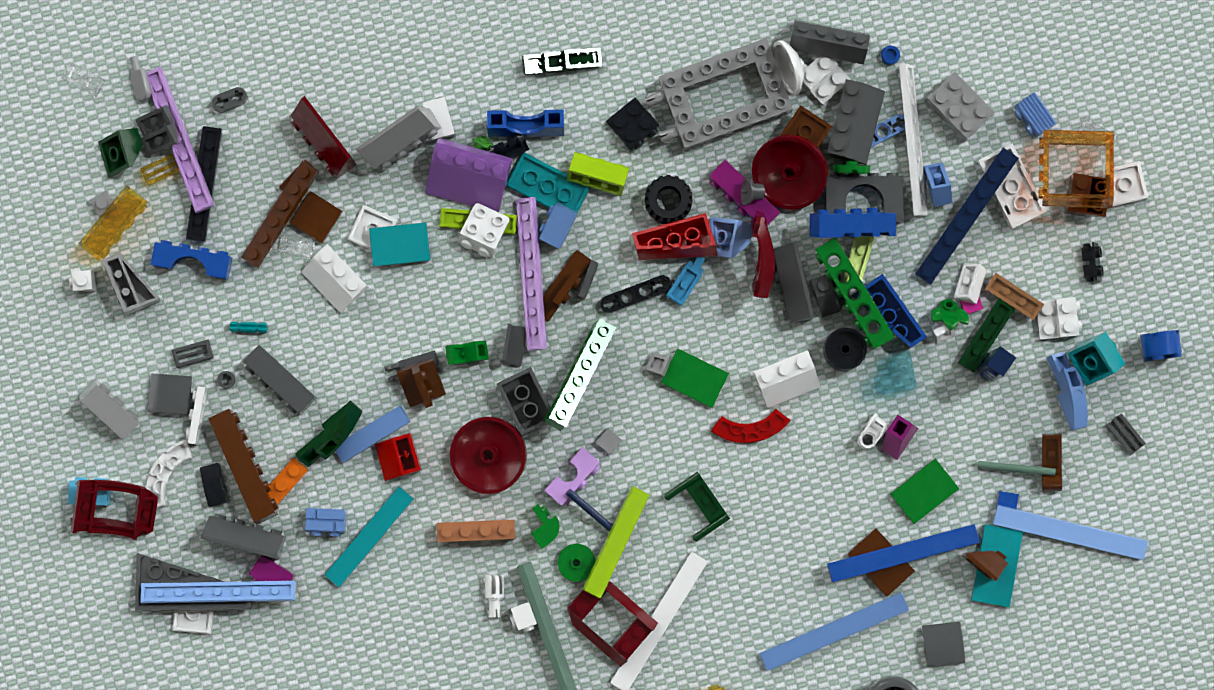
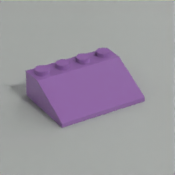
(468, 174)

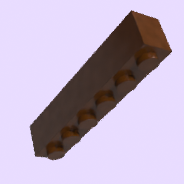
(243, 467)

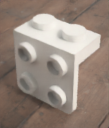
(483, 230)

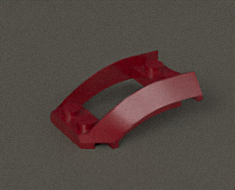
(766, 259)
(85, 504)
(629, 640)

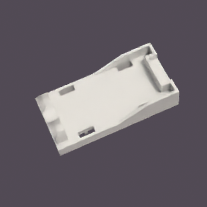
(1015, 192)

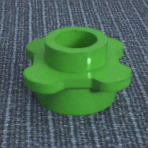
(482, 143)

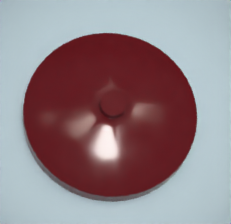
(791, 171)
(488, 455)

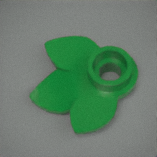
(949, 314)

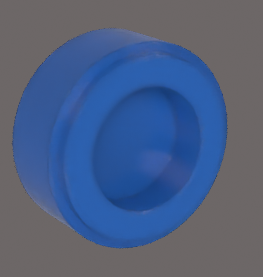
(890, 55)

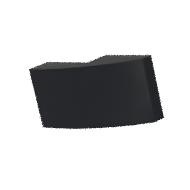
(213, 485)

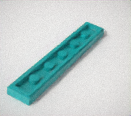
(369, 536)

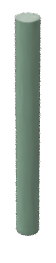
(1016, 468)

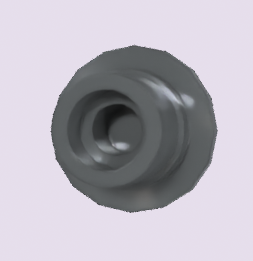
(751, 191)

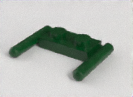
(705, 501)

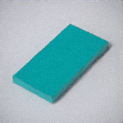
(546, 184)
(1008, 543)

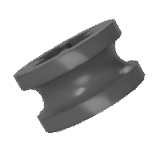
(231, 382)

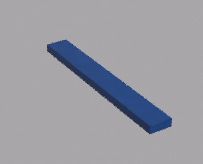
(903, 553)

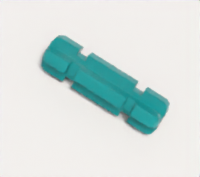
(248, 327)

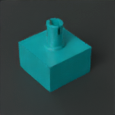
(1096, 358)

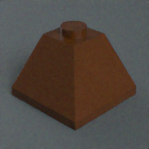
(987, 562)

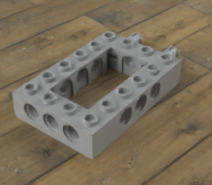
(696, 134)

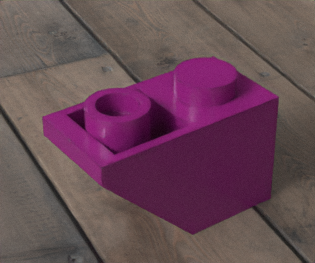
(898, 437)

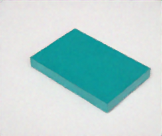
(399, 244)

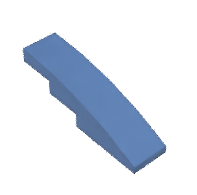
(372, 433)

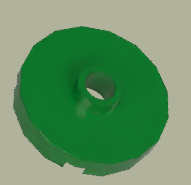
(851, 167)
(566, 559)

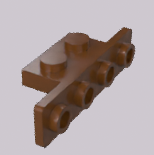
(566, 280)

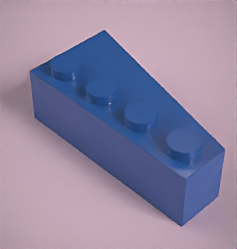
(852, 223)
(894, 311)

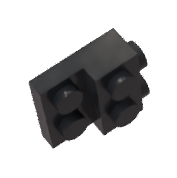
(633, 124)

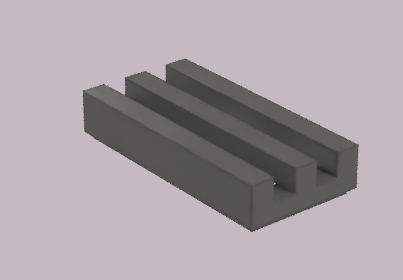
(588, 280)
(208, 349)
(1124, 432)

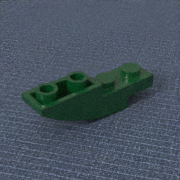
(335, 432)

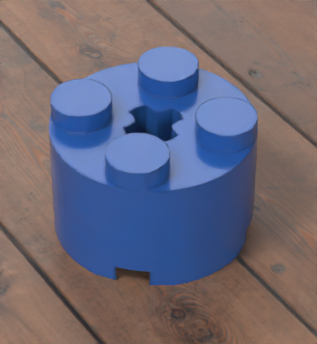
(1161, 345)

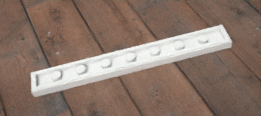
(913, 140)
(663, 615)

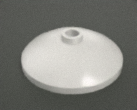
(789, 67)

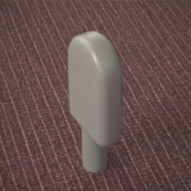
(140, 80)

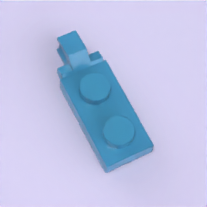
(686, 281)

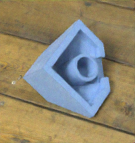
(730, 236)

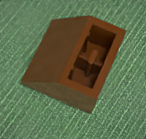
(1086, 185)

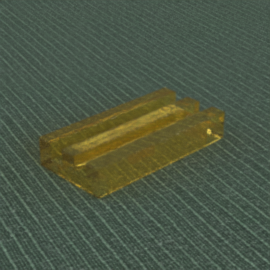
(163, 176)

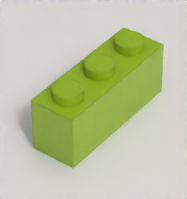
(597, 173)

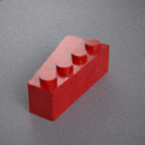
(676, 240)

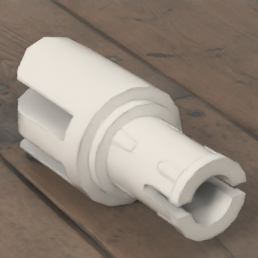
(494, 593)

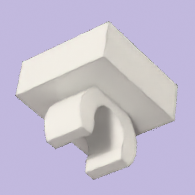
(942, 332)

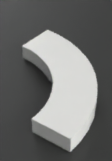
(165, 466)

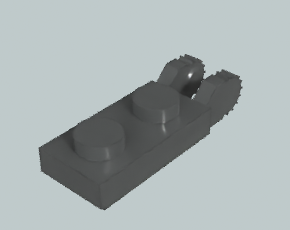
(411, 361)

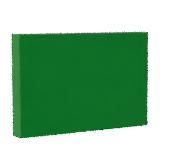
(694, 378)
(924, 491)

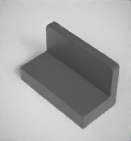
(514, 345)

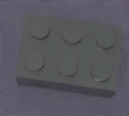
(525, 400)

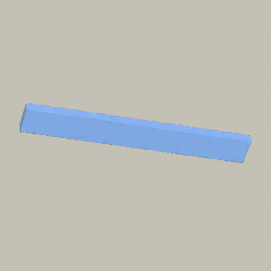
(1070, 532)
(218, 592)

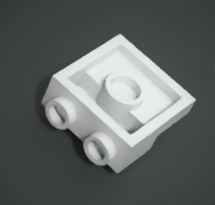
(823, 78)
(1059, 319)

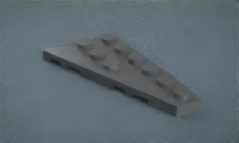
(156, 571)

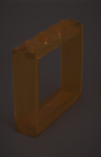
(1073, 137)

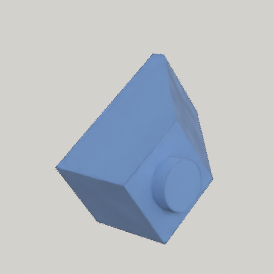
(938, 184)

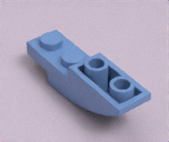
(1072, 391)

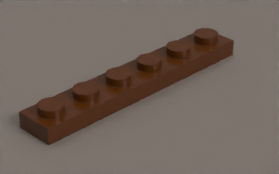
(280, 214)

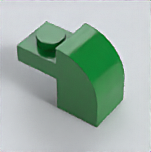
(467, 353)
(549, 530)

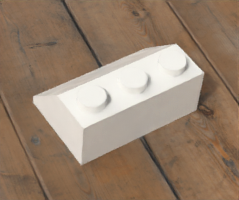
(334, 278)
(787, 379)

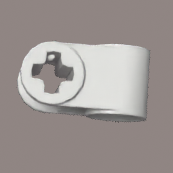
(875, 429)

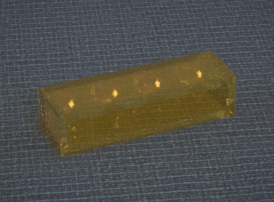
(113, 223)

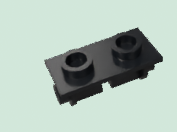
(516, 146)
(1094, 269)

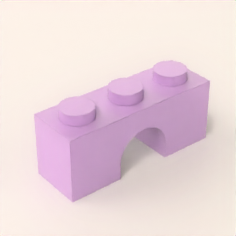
(586, 465)

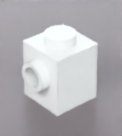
(83, 281)
(523, 617)

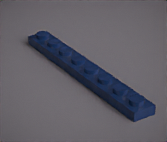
(967, 215)

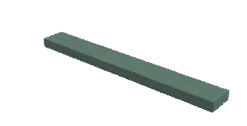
(546, 627)

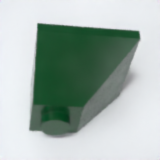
(120, 150)

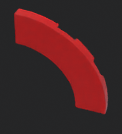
(750, 432)

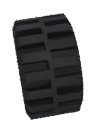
(672, 183)

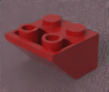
(398, 456)

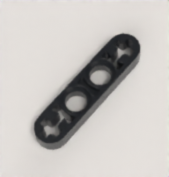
(637, 297)

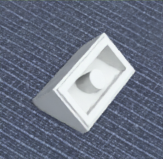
(970, 283)

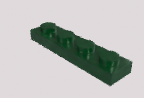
(986, 335)

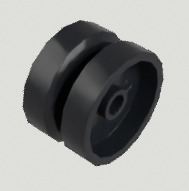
(833, 349)

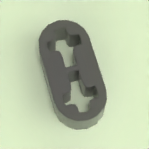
(227, 95)

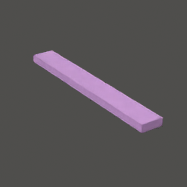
(183, 149)
(531, 274)

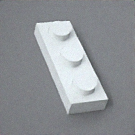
(196, 415)

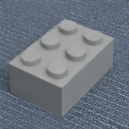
(959, 106)

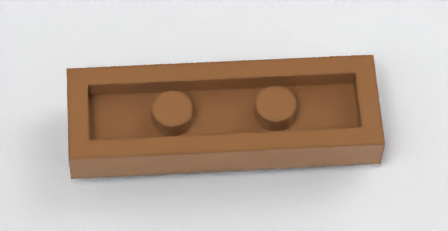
(1014, 296)

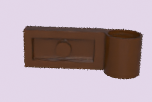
(1052, 459)

